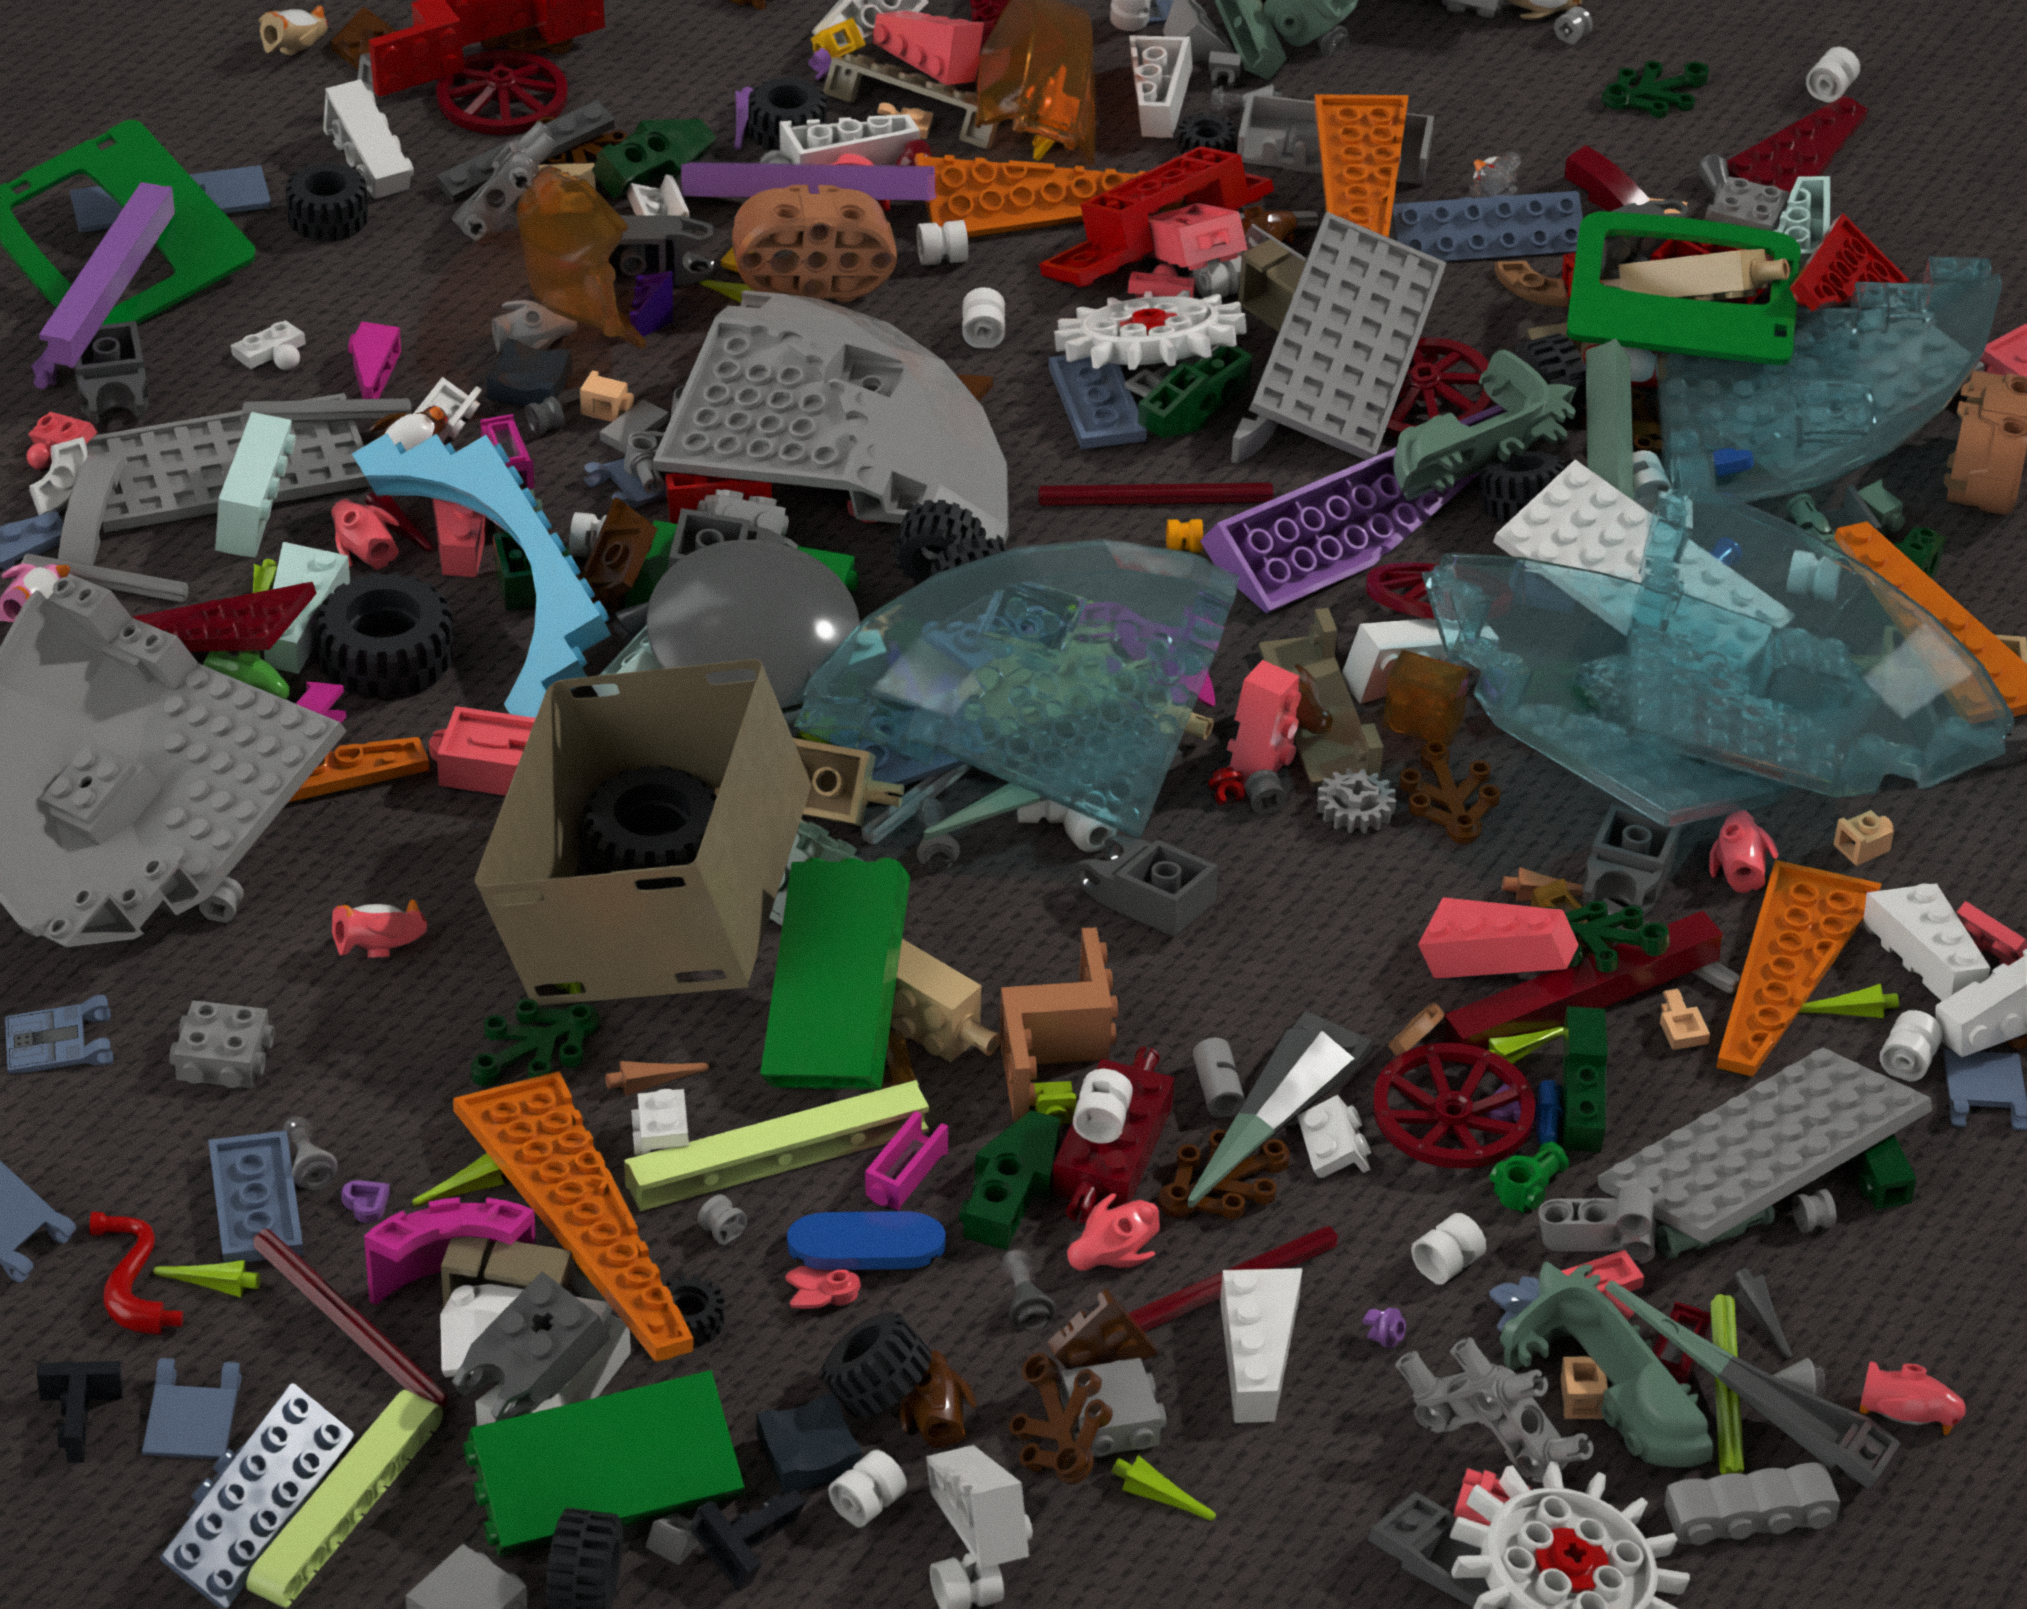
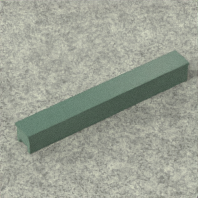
(1252, 36)
(1610, 415)

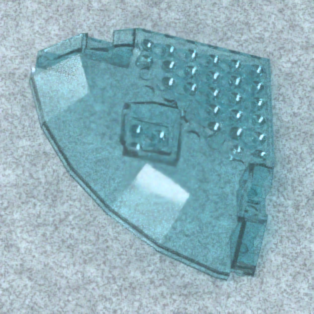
(1881, 362)
(1545, 644)
(1795, 658)
(1068, 712)

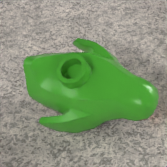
(248, 669)

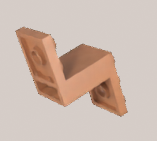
(1057, 1023)

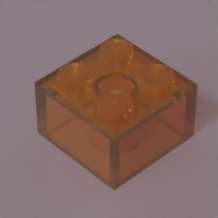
(1425, 697)

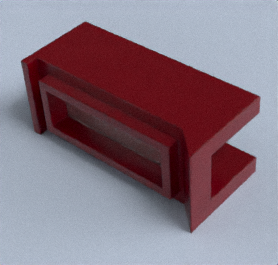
(1672, 1357)

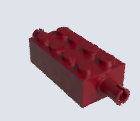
(1095, 1170)

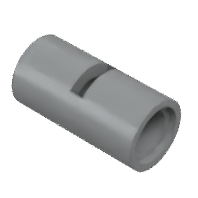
(1218, 1077)

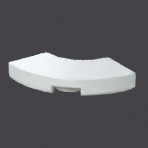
(56, 486)

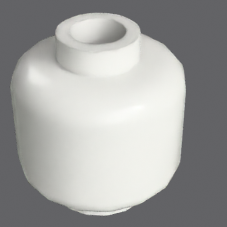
(1087, 832)

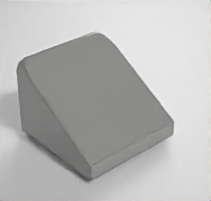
(672, 1538)

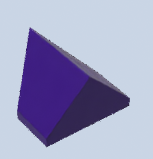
(652, 302)

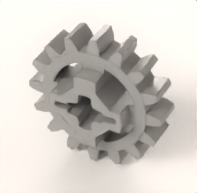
(1356, 800)

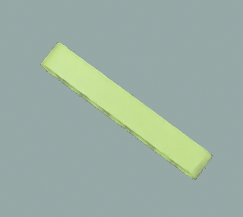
(343, 1497)

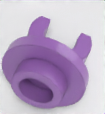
(821, 63)
(1387, 1326)

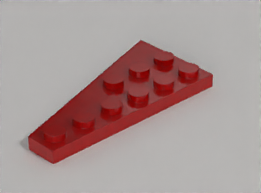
(1840, 262)

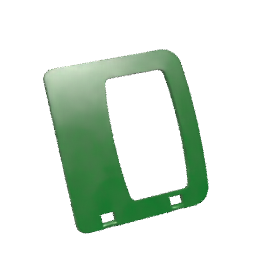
(196, 242)
(1680, 324)

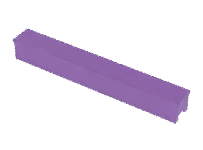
(748, 179)
(107, 274)

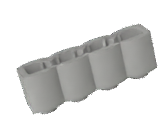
(1751, 1503)

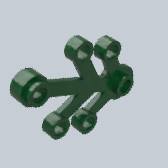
(1620, 96)
(1600, 926)
(576, 1020)

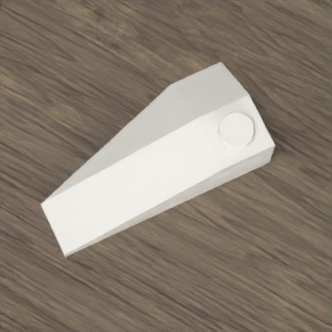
(865, 12)
(473, 1310)

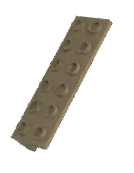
(846, 74)
(1348, 742)

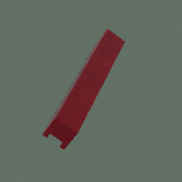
(1543, 1000)

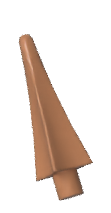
(1529, 880)
(641, 1076)

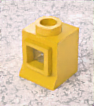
(839, 39)

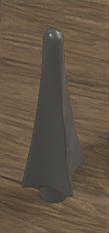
(1756, 1300)

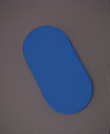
(866, 1240)

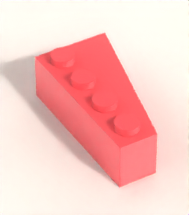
(1495, 939)

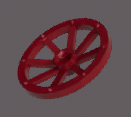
(502, 85)
(1429, 381)
(1404, 575)
(1453, 1110)

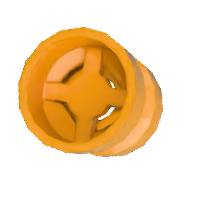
(1184, 535)

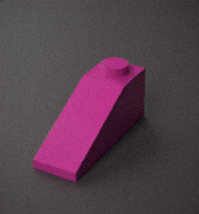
(374, 356)

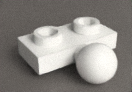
(275, 343)

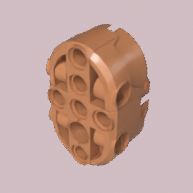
(787, 220)
(1989, 443)

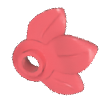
(822, 1287)

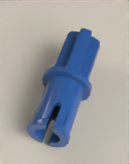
(1548, 1111)

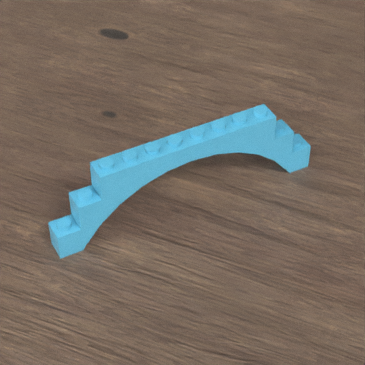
(481, 482)

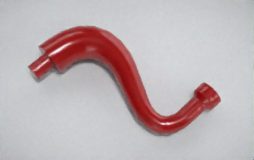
(118, 1299)

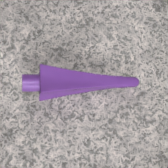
(741, 115)
(45, 373)

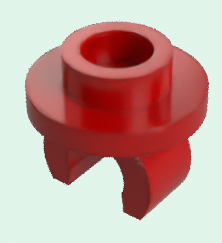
(1224, 780)

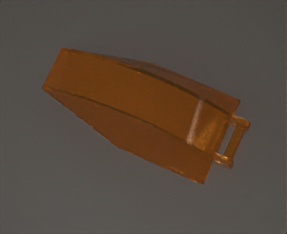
(1041, 73)
(566, 251)

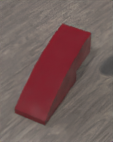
(1602, 179)

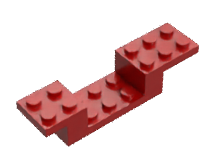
(445, 26)
(1119, 221)

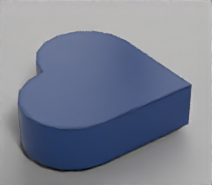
(1731, 461)

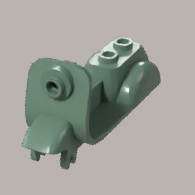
(1306, 19)
(1449, 451)
(1645, 1399)

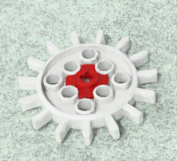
(1150, 330)
(1563, 1556)

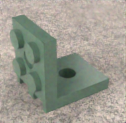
(809, 842)

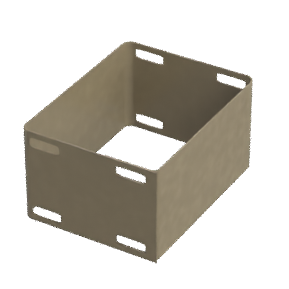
(601, 924)

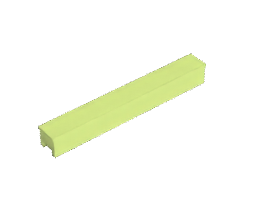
(772, 1146)

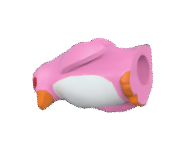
(27, 580)

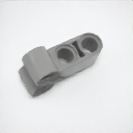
(1602, 1224)

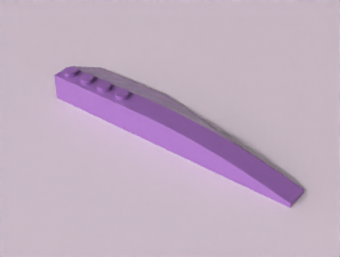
(1324, 529)

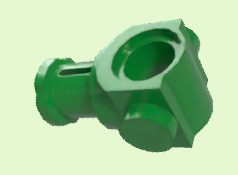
(1523, 1178)

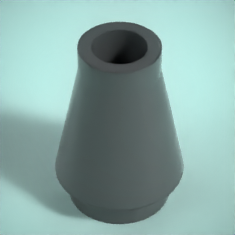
(1713, 171)

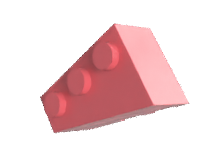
(1266, 720)

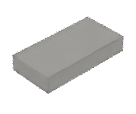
(639, 418)

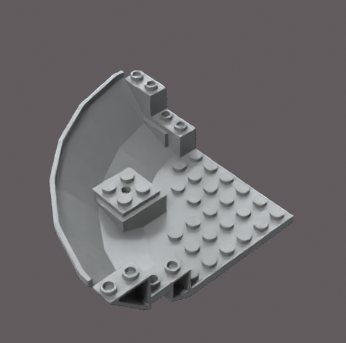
(792, 403)
(173, 759)

